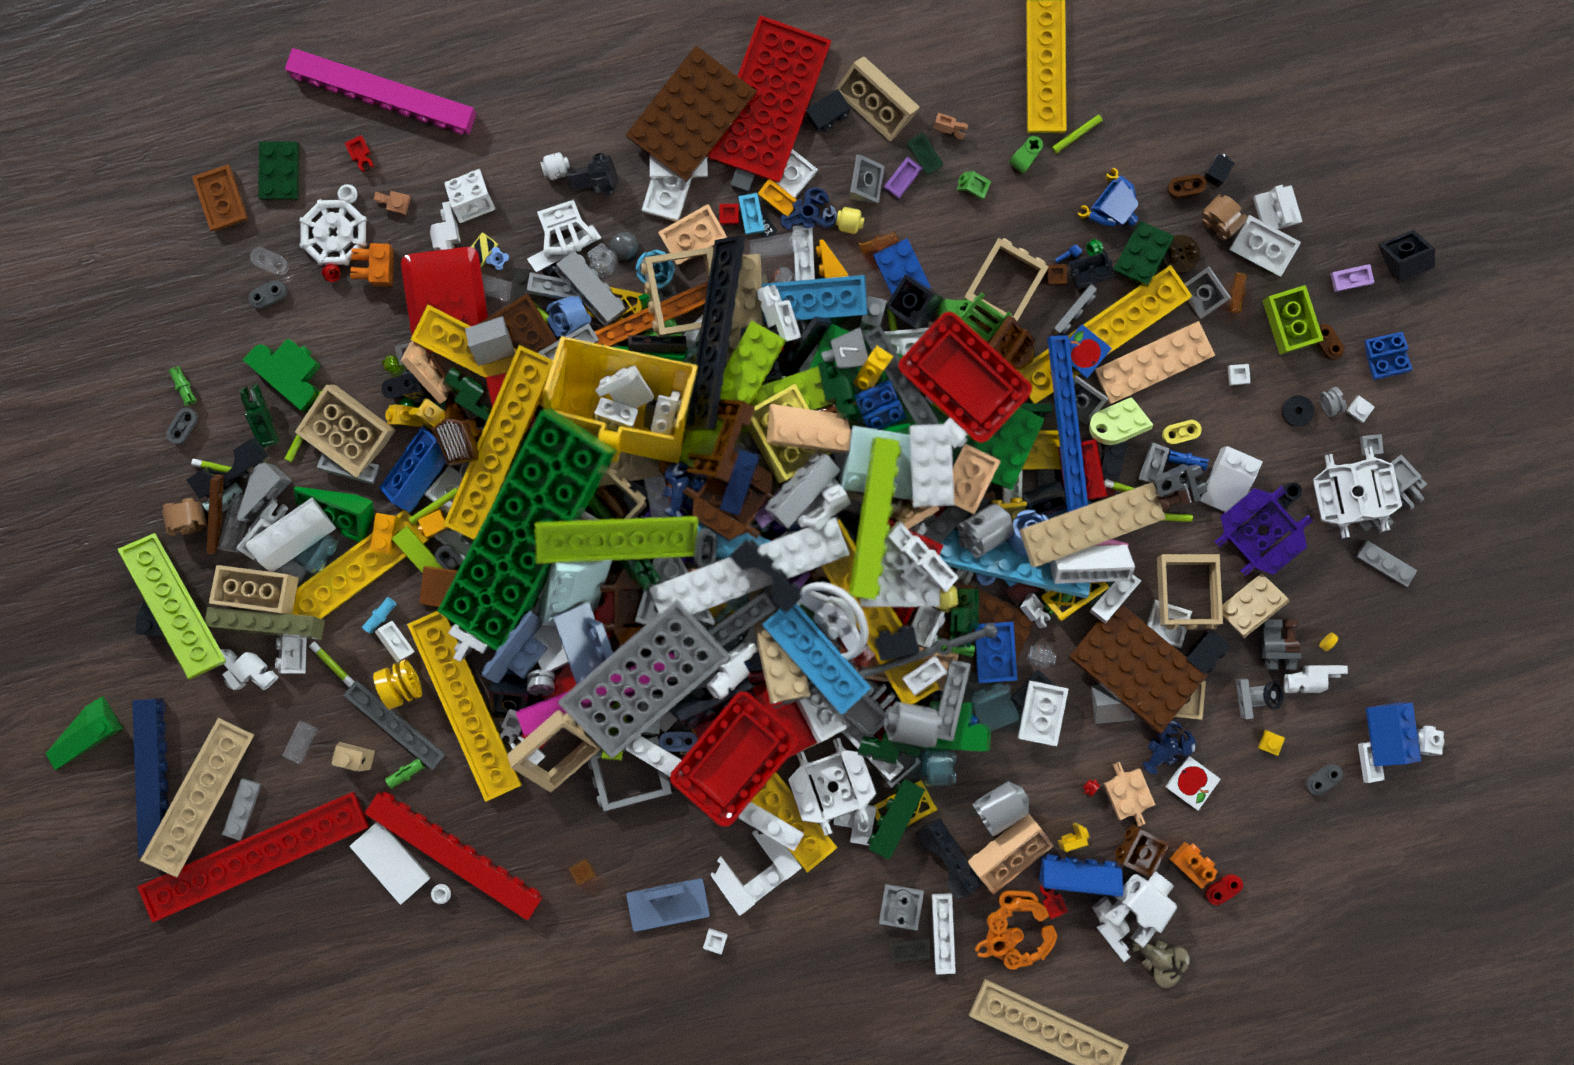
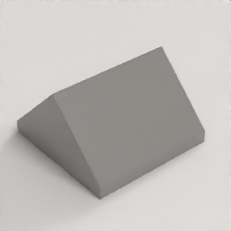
(866, 180)
(1206, 292)
(490, 341)
(1087, 400)
(1107, 707)

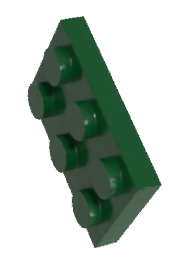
(278, 171)
(1143, 253)

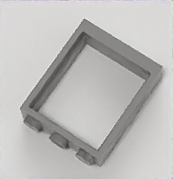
(599, 783)

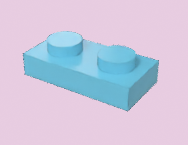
(751, 213)

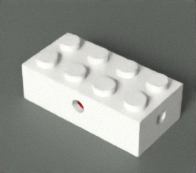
(932, 465)

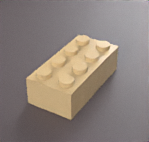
(253, 590)

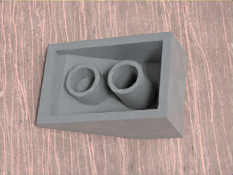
(263, 485)

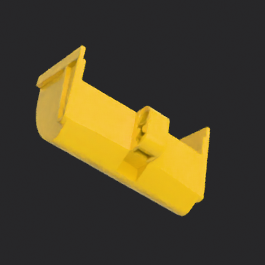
(582, 365)

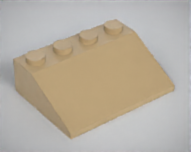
(344, 430)

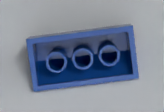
(414, 471)
(1081, 875)

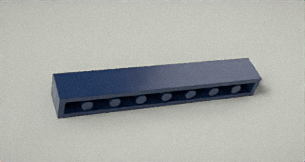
(149, 768)

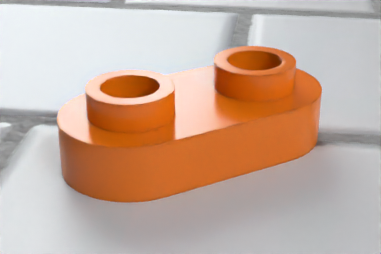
(1014, 894)

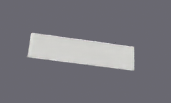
(539, 261)

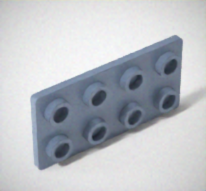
(582, 640)
(518, 652)
(668, 904)

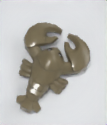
(1162, 961)

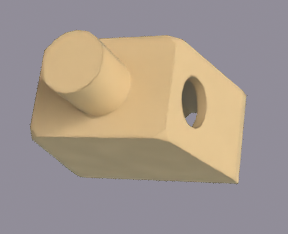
(351, 757)

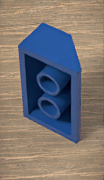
(1393, 734)

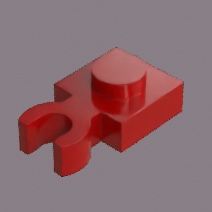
(359, 151)
(1054, 903)

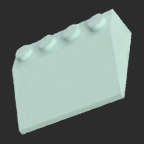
(856, 461)
(572, 585)

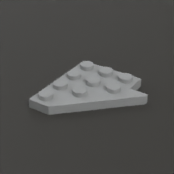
(667, 569)

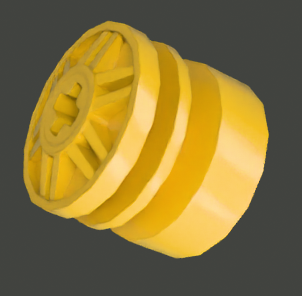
(396, 685)

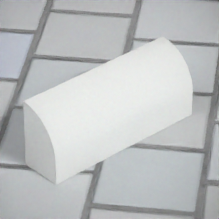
(1094, 565)

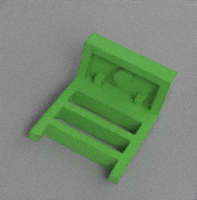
(978, 329)

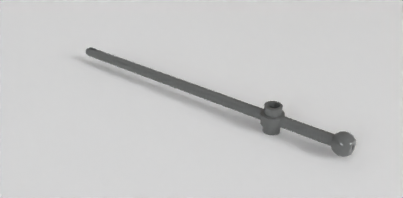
(988, 631)

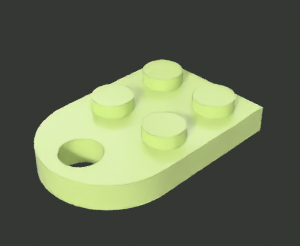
(1120, 422)

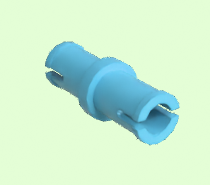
(379, 615)

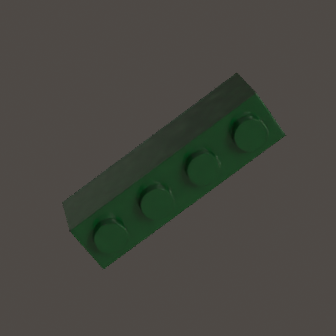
(896, 818)

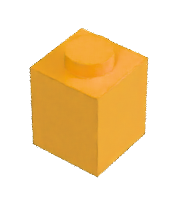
(432, 524)

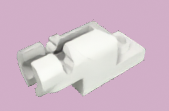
(445, 233)
(778, 313)
(262, 522)
(249, 667)
(732, 671)
(1313, 678)
(1109, 930)

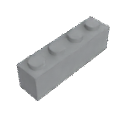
(590, 289)
(802, 489)

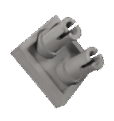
(901, 907)

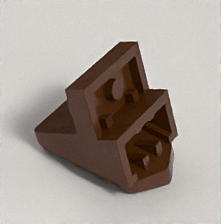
(1013, 343)
(458, 440)

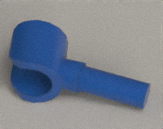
(1075, 250)

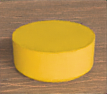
(1328, 642)

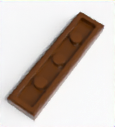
(215, 513)

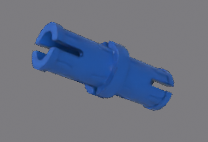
(1187, 459)

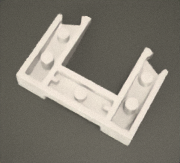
(745, 896)

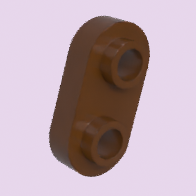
(1185, 186)
(1330, 341)

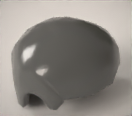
(625, 246)

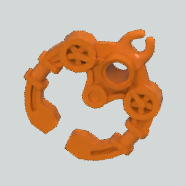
(1012, 936)

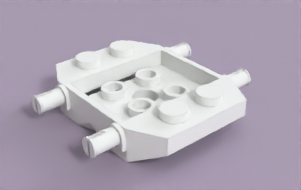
(1357, 508)
(824, 772)

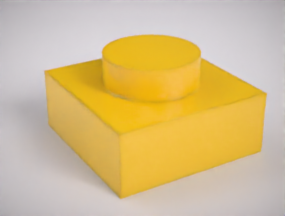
(1271, 742)

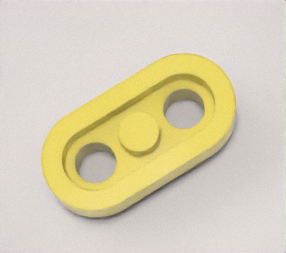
(1181, 433)

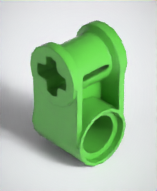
(1025, 156)
(953, 306)

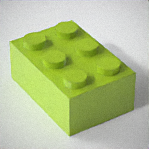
(1292, 320)

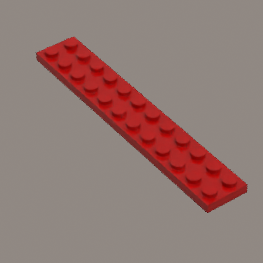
(253, 856)

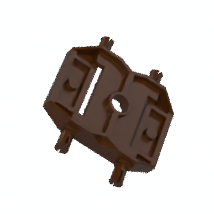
(719, 522)
(625, 607)

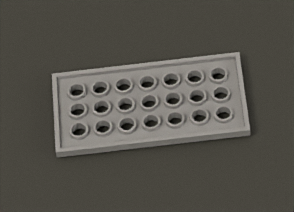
(643, 692)

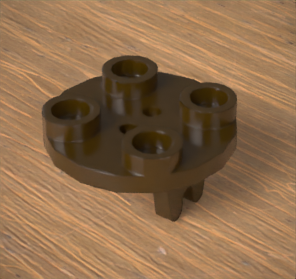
(1189, 251)

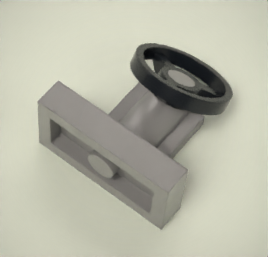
(1257, 696)

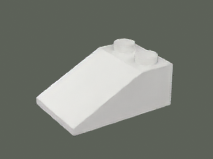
(1230, 478)

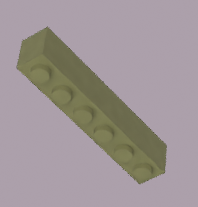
(264, 623)

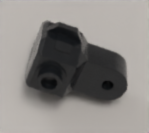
(598, 175)
(405, 386)

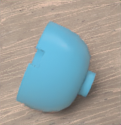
(663, 271)

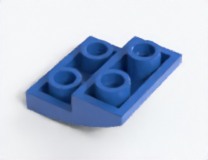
(1387, 355)
(880, 406)

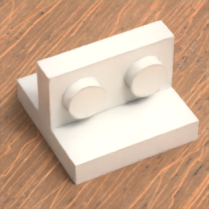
(1278, 207)
(466, 643)

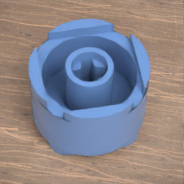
(567, 316)
(1023, 520)

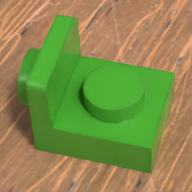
(973, 184)

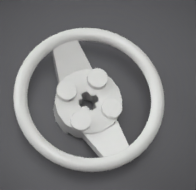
(837, 616)

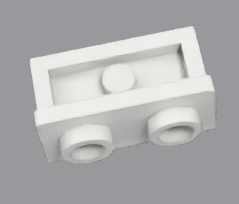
(665, 412)
(926, 624)

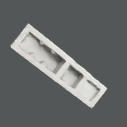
(918, 552)

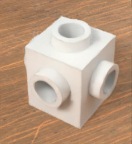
(1430, 741)

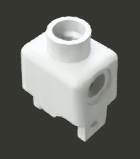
(1148, 902)

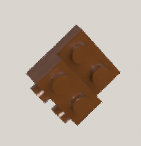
(1141, 851)

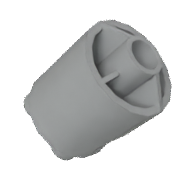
(985, 530)
(912, 724)
(1002, 807)

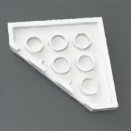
(896, 591)

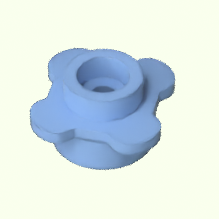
(497, 253)

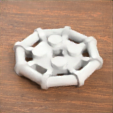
(322, 229)

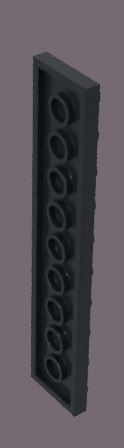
(715, 333)

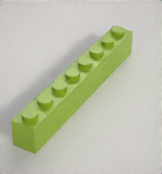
(874, 518)

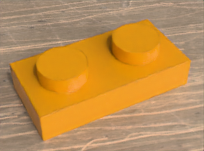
(777, 197)
(382, 533)

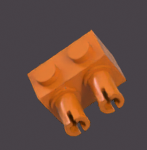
(380, 264)
(1194, 865)

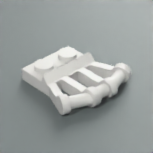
(561, 218)
(818, 513)

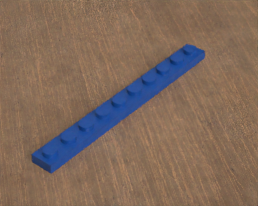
(1067, 422)

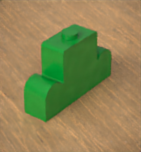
(287, 371)
(966, 736)

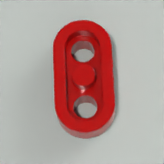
(1224, 888)

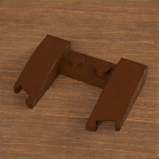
(718, 465)

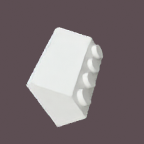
(290, 535)

